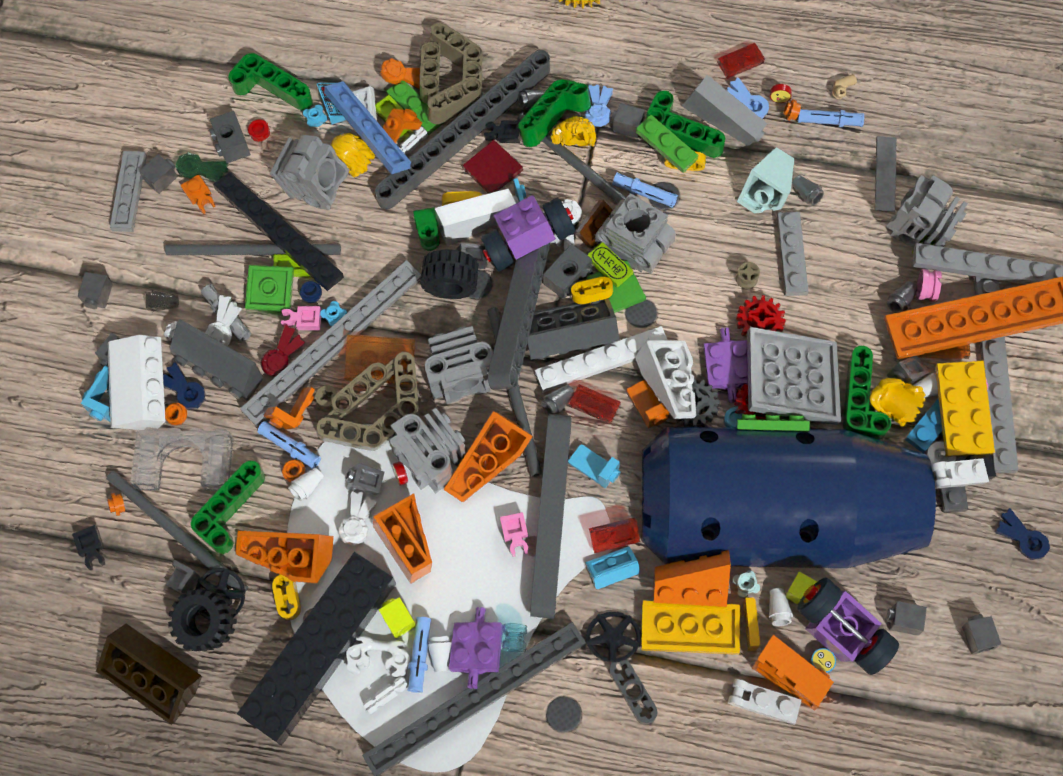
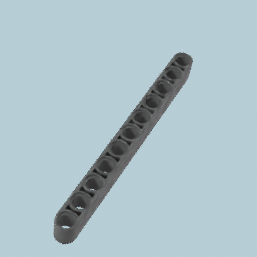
(468, 119)

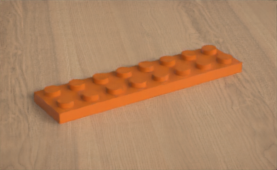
(976, 318)

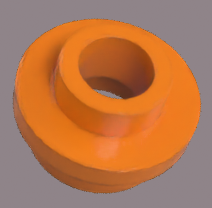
(792, 110)
(170, 413)
(289, 466)
(116, 504)

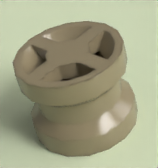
(752, 273)
(324, 392)

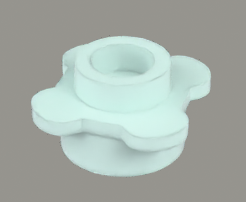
(748, 577)

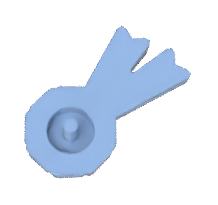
(754, 102)
(599, 113)

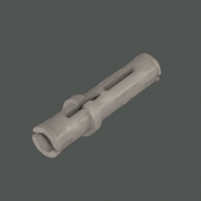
(236, 326)

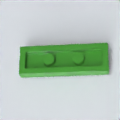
(409, 99)
(667, 143)
(773, 422)

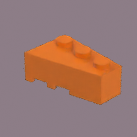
(404, 537)
(694, 582)
(793, 673)

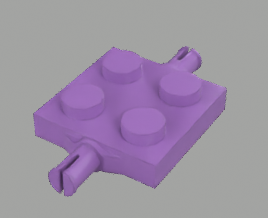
(727, 364)
(476, 647)

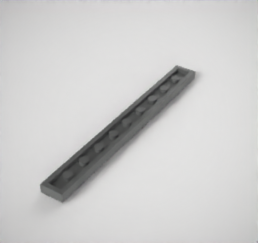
(473, 700)

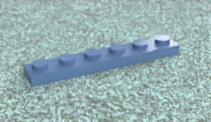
(367, 127)

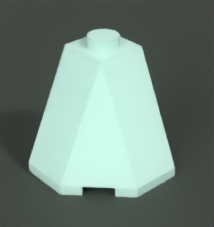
(768, 183)

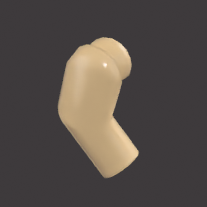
(841, 85)

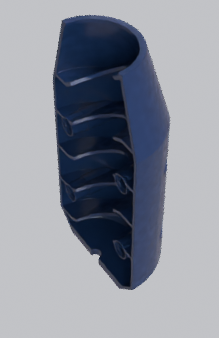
(772, 487)

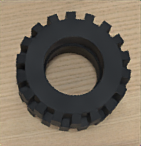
(449, 274)
(184, 620)

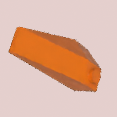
(491, 452)
(289, 554)

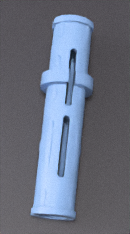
(830, 117)
(635, 186)
(309, 458)
(416, 683)

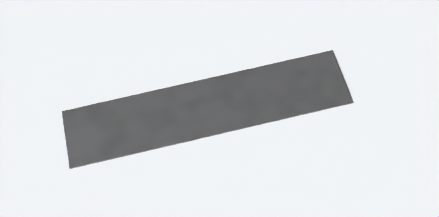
(885, 174)

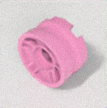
(928, 285)

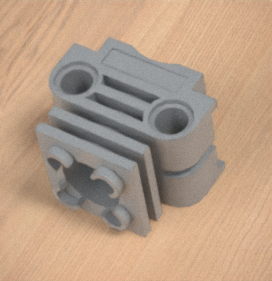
(309, 171)
(925, 213)
(640, 249)
(458, 365)
(428, 449)

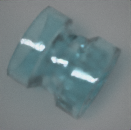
(514, 637)

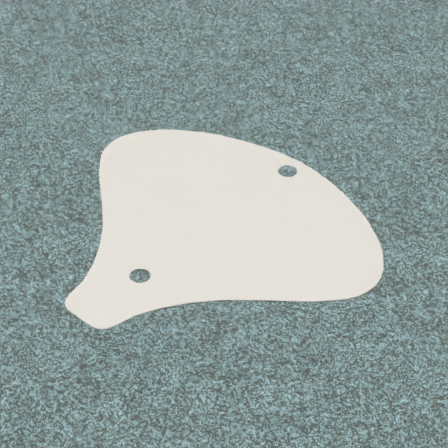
(467, 572)

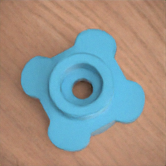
(317, 120)
(327, 313)

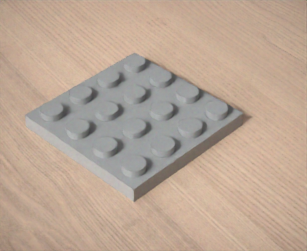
(793, 376)

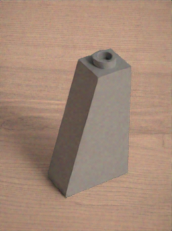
(725, 112)

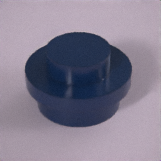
(310, 292)

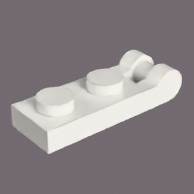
(960, 473)
(765, 702)

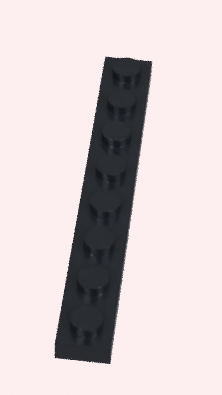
(278, 231)

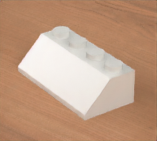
(136, 382)

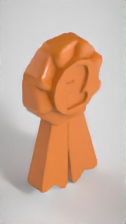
(394, 72)

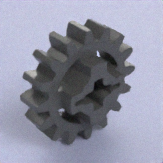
(703, 402)

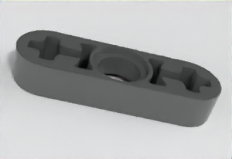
(629, 671)

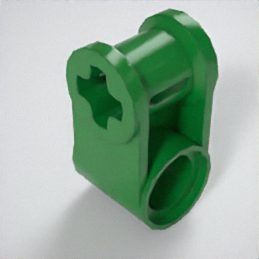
(427, 229)

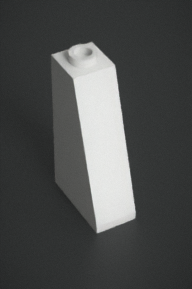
(472, 215)

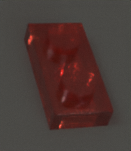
(741, 60)
(595, 404)
(614, 535)

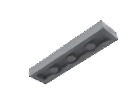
(128, 191)
(792, 254)

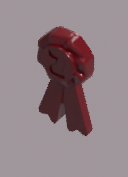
(276, 360)

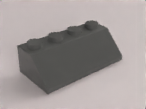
(572, 328)
(215, 361)

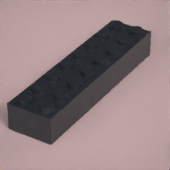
(317, 648)

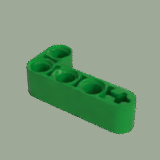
(295, 94)
(550, 107)
(686, 128)
(862, 392)
(232, 505)

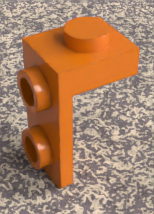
(399, 120)
(647, 404)
(289, 421)

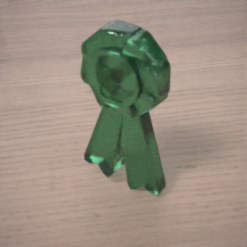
(190, 165)

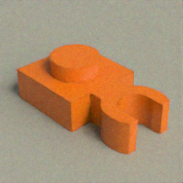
(198, 192)

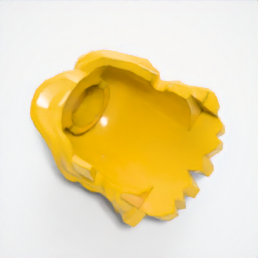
(574, 131)
(353, 152)
(897, 399)

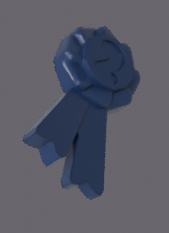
(188, 394)
(1031, 543)

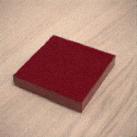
(492, 167)

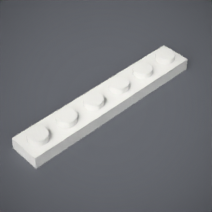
(595, 361)

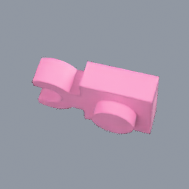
(305, 318)
(514, 530)

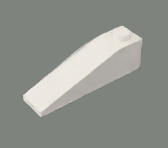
(668, 372)

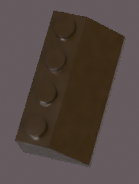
(148, 673)

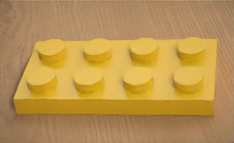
(964, 408)
(690, 628)

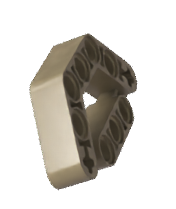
(462, 52)
(354, 400)

